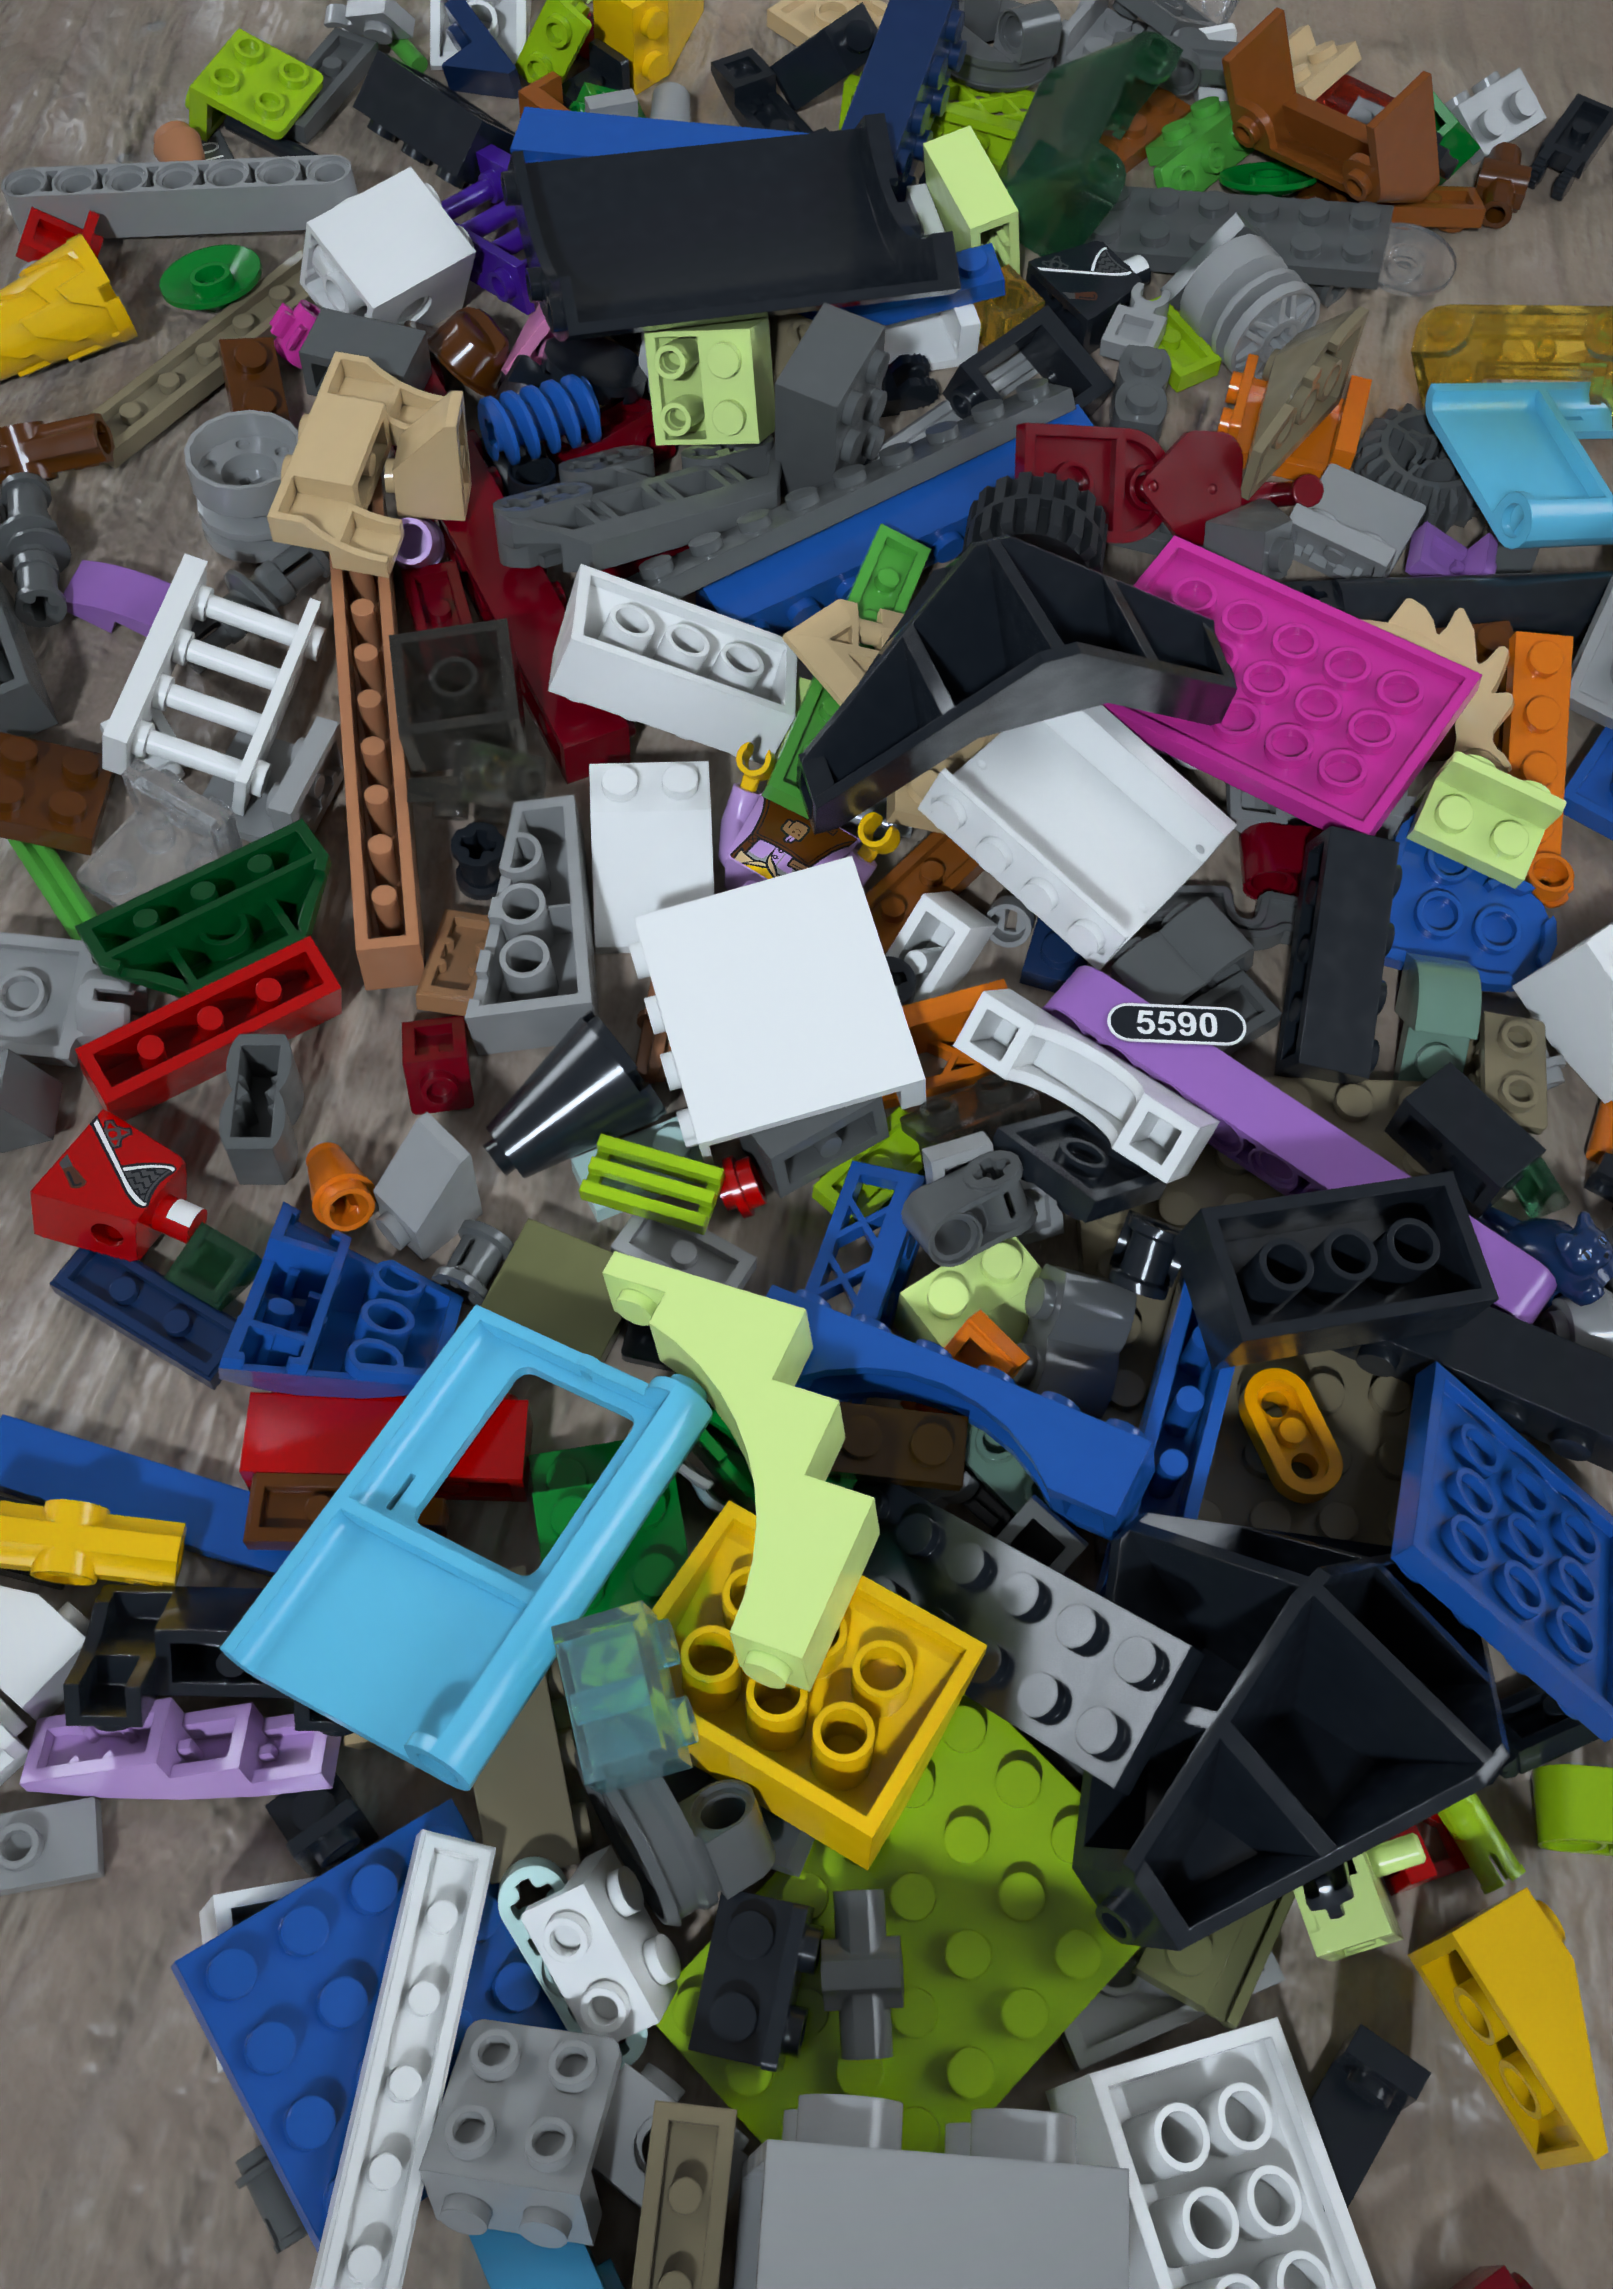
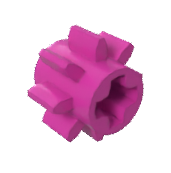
(292, 329)

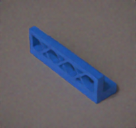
(892, 1251)

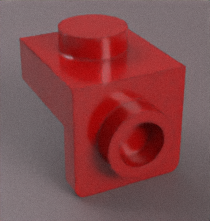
(46, 233)

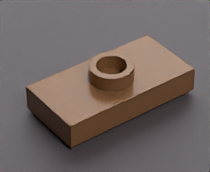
(452, 962)

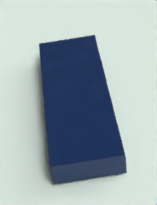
(148, 1311)

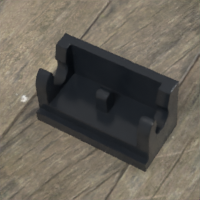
(1461, 1130)

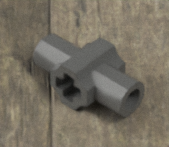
(862, 1974)

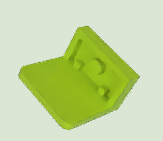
(252, 86)

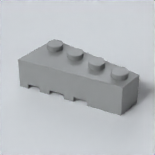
(539, 941)

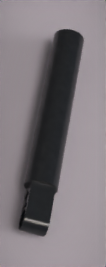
(1531, 601)

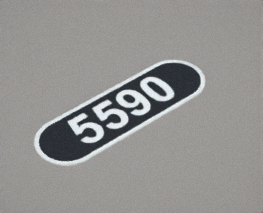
(1176, 1024)

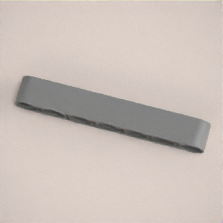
(184, 195)

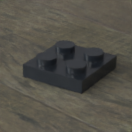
(1077, 1165)

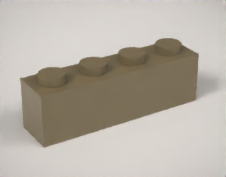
(525, 1789)

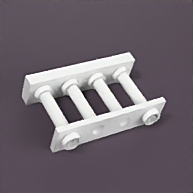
(174, 643)

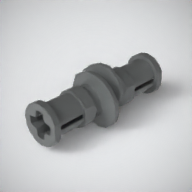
(33, 550)
(264, 592)

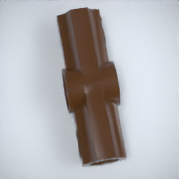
(55, 446)

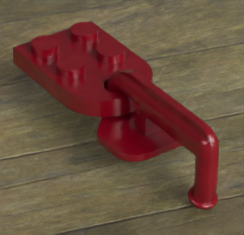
(1180, 488)

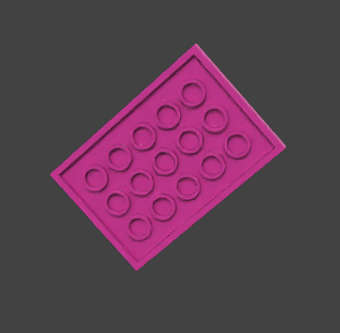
(1325, 705)

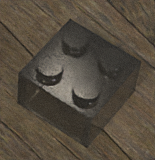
(456, 688)

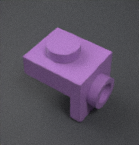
(1440, 555)

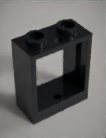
(1049, 350)

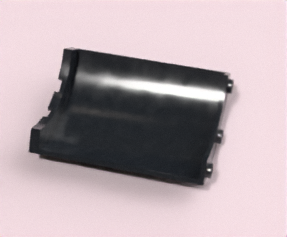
(721, 233)

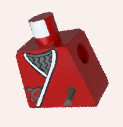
(115, 1193)

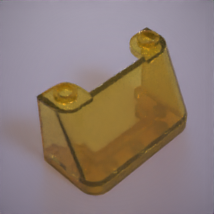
(1516, 343)

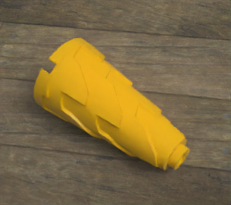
(59, 311)

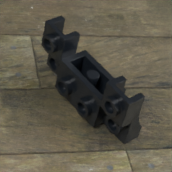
(164, 1643)

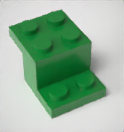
(655, 1555)

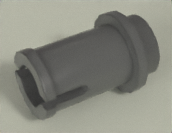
(270, 2199)

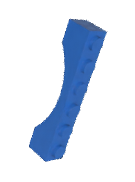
(1083, 1466)

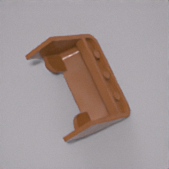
(1375, 162)

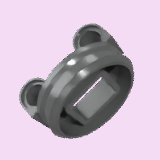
(1023, 44)
(686, 1839)

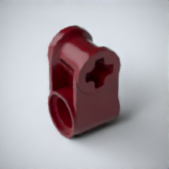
(1273, 857)

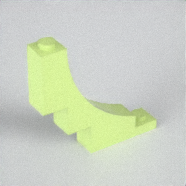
(808, 1531)

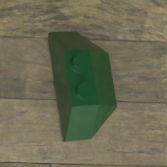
(214, 915)

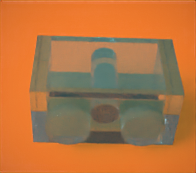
(624, 1697)

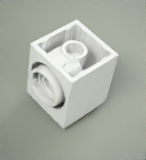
(388, 255)

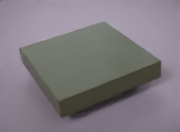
(557, 1290)

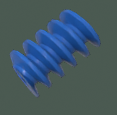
(539, 416)

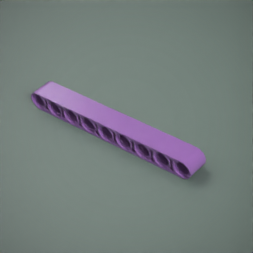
(1274, 1132)

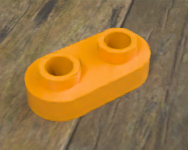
(1295, 1437)

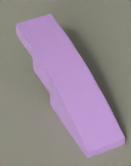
(181, 1756)

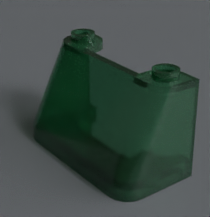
(1056, 164)

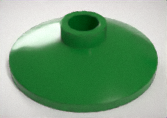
(1265, 178)
(210, 277)

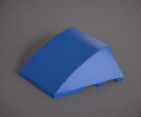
(335, 1320)

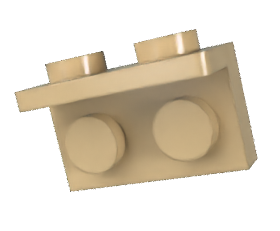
(1321, 65)

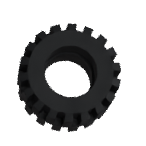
(1043, 514)

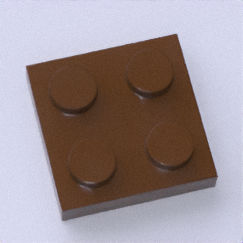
(51, 794)

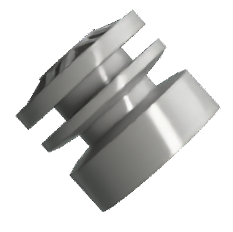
(1247, 302)
(235, 477)

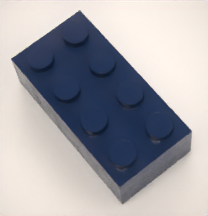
(909, 77)

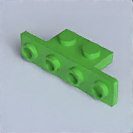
(1196, 147)

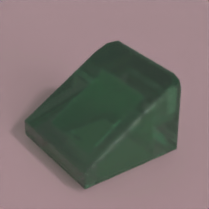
(1540, 1191)
(214, 1267)

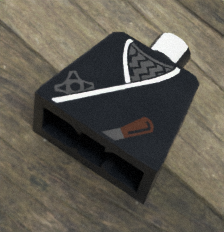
(1086, 287)

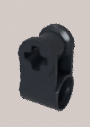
(1145, 1256)

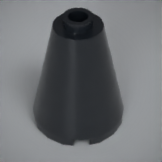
(571, 1099)

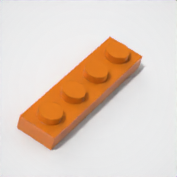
(1538, 725)

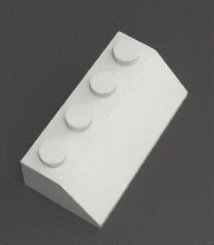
(673, 665)

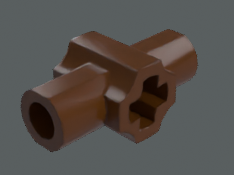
(1502, 184)

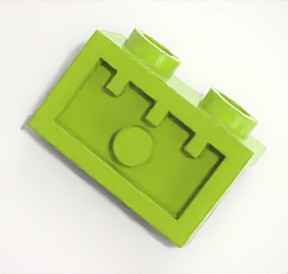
(554, 39)

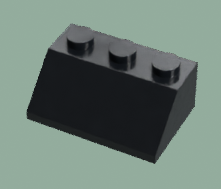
(428, 119)

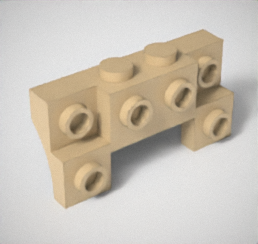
(339, 465)

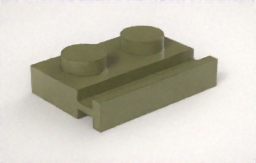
(1221, 1968)

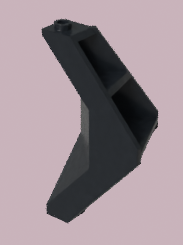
(1002, 646)
(1310, 1733)

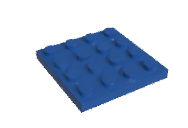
(1508, 1546)
(298, 1993)

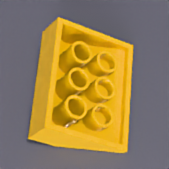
(853, 1745)

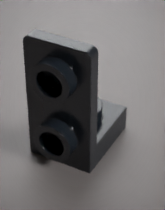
(322, 1826)
(1361, 2101)

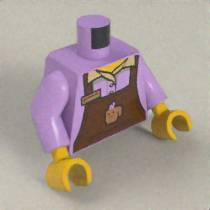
(769, 841)

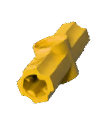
(84, 1542)

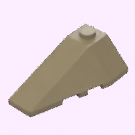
(1301, 392)

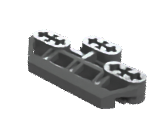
(621, 511)

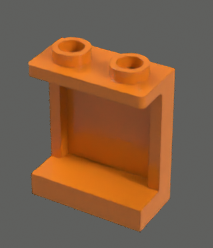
(1331, 442)

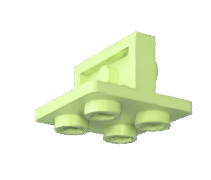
(1484, 817)

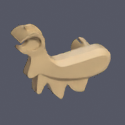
(1458, 643)

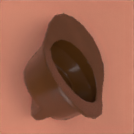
(469, 348)

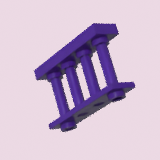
(494, 262)

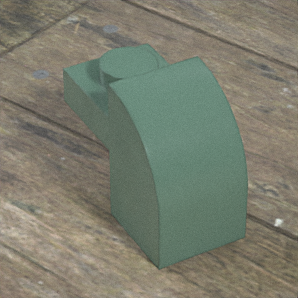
(1440, 1015)

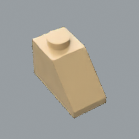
(433, 464)

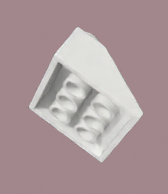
(1219, 2166)

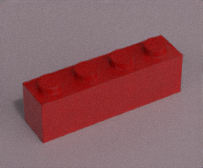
(192, 1035)
(334, 1433)

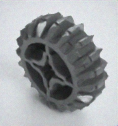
(1410, 460)

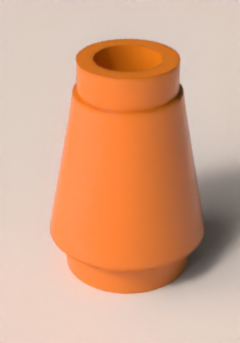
(338, 1188)

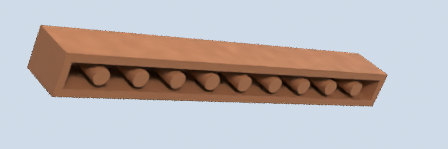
(376, 781)

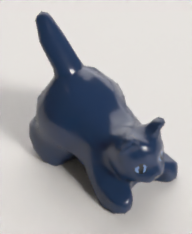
(1575, 1256)

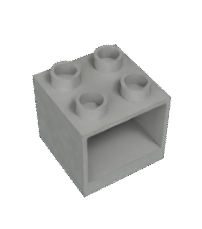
(993, 2212)

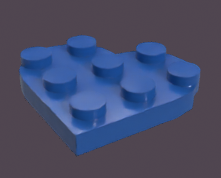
(1467, 917)

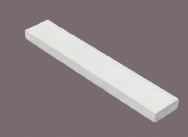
(405, 2066)

